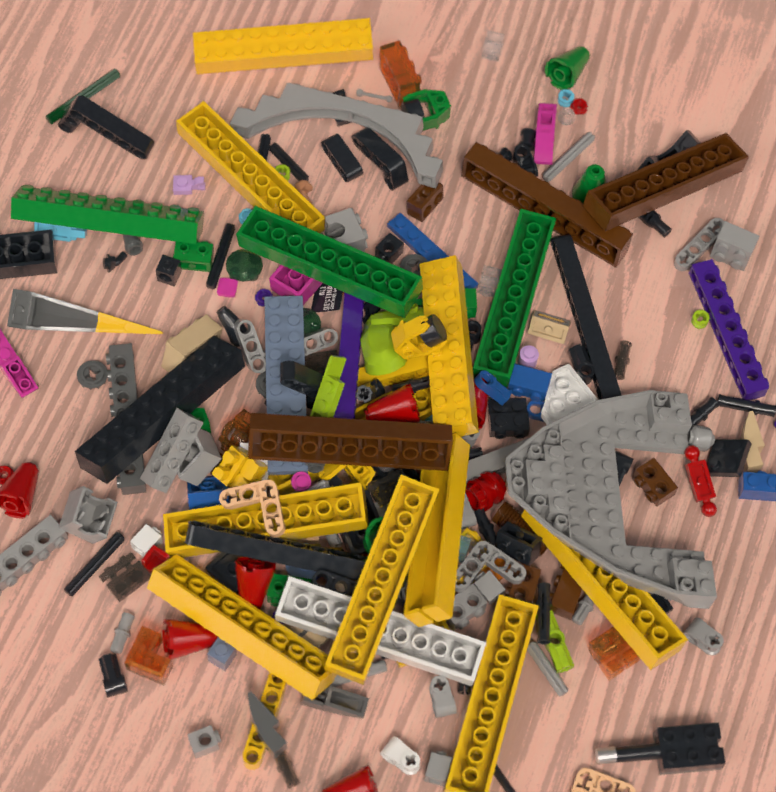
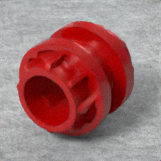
(485, 490)

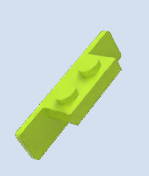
(330, 388)

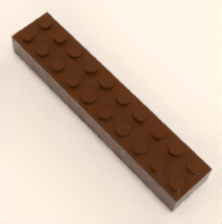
(665, 181)
(530, 193)
(350, 441)

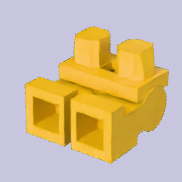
(239, 470)

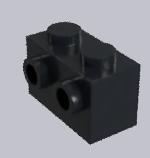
(518, 543)

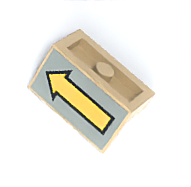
(549, 327)

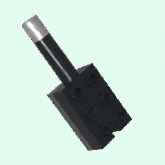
(675, 749)

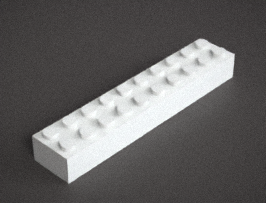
(422, 647)

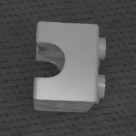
(346, 228)
(87, 515)

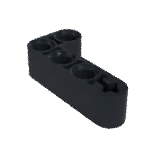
(382, 156)
(301, 380)

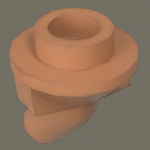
(304, 187)

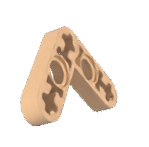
(259, 496)
(596, 778)

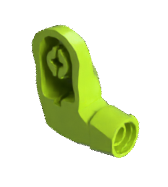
(378, 343)

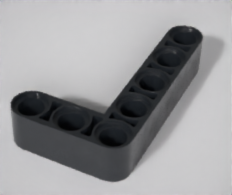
(107, 124)

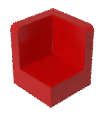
(154, 558)

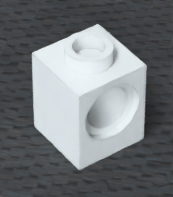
(146, 539)

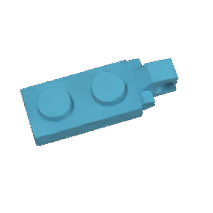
(62, 232)

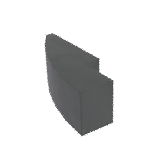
(338, 702)
(266, 726)

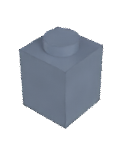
(221, 654)

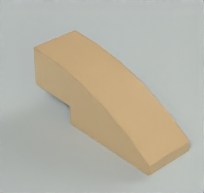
(752, 433)

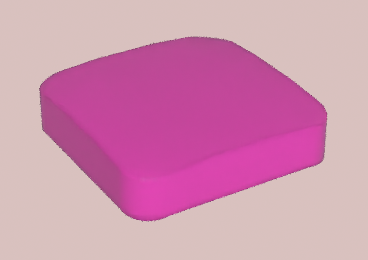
(227, 287)

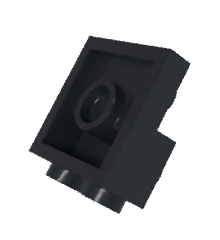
(508, 419)

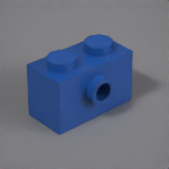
(529, 382)
(757, 486)

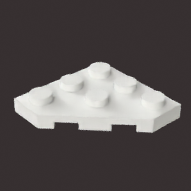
(565, 394)

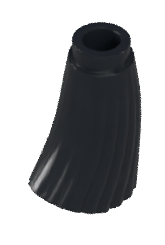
(228, 319)

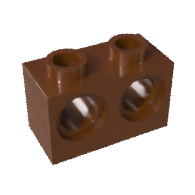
(424, 201)
(659, 479)
(526, 588)

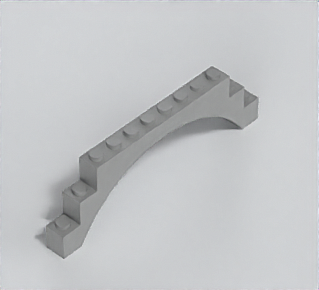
(303, 103)

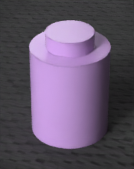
(528, 357)

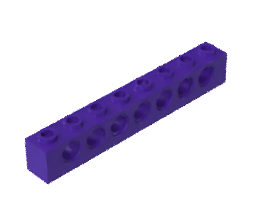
(726, 339)

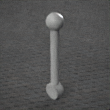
(359, 93)

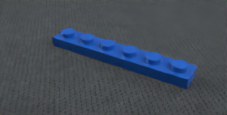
(422, 244)

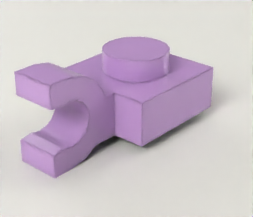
(185, 184)

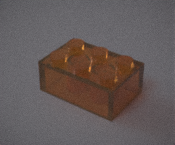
(398, 71)

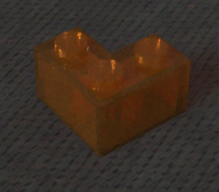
(144, 658)

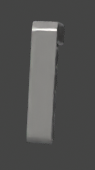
(258, 353)

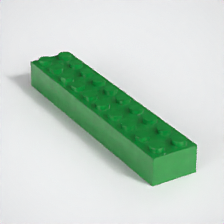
(107, 214)
(330, 261)
(514, 296)

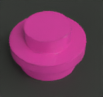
(301, 481)

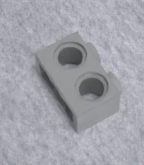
(465, 609)

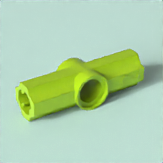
(558, 652)

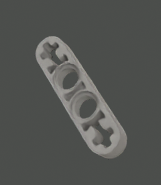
(698, 243)

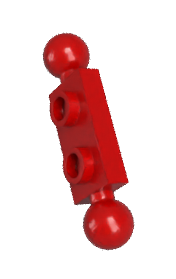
(700, 481)

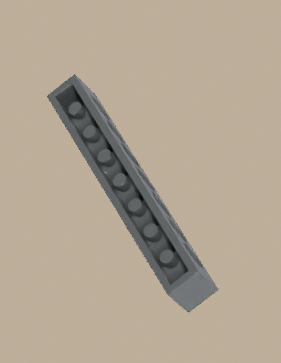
(124, 355)

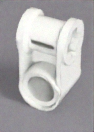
(398, 754)

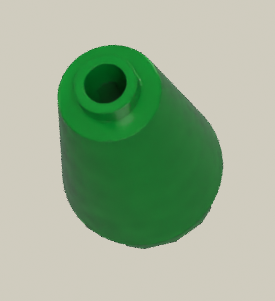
(567, 67)
(592, 177)

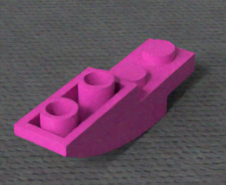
(545, 133)
(15, 370)

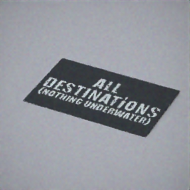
(326, 299)

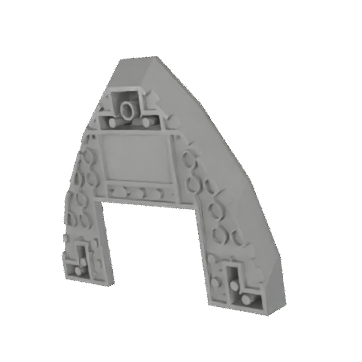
(572, 488)

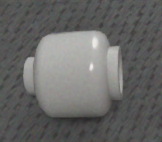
(701, 437)

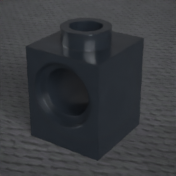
(391, 243)
(168, 270)

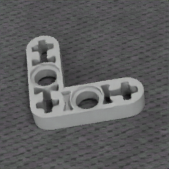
(488, 560)

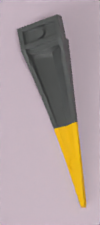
(41, 312)

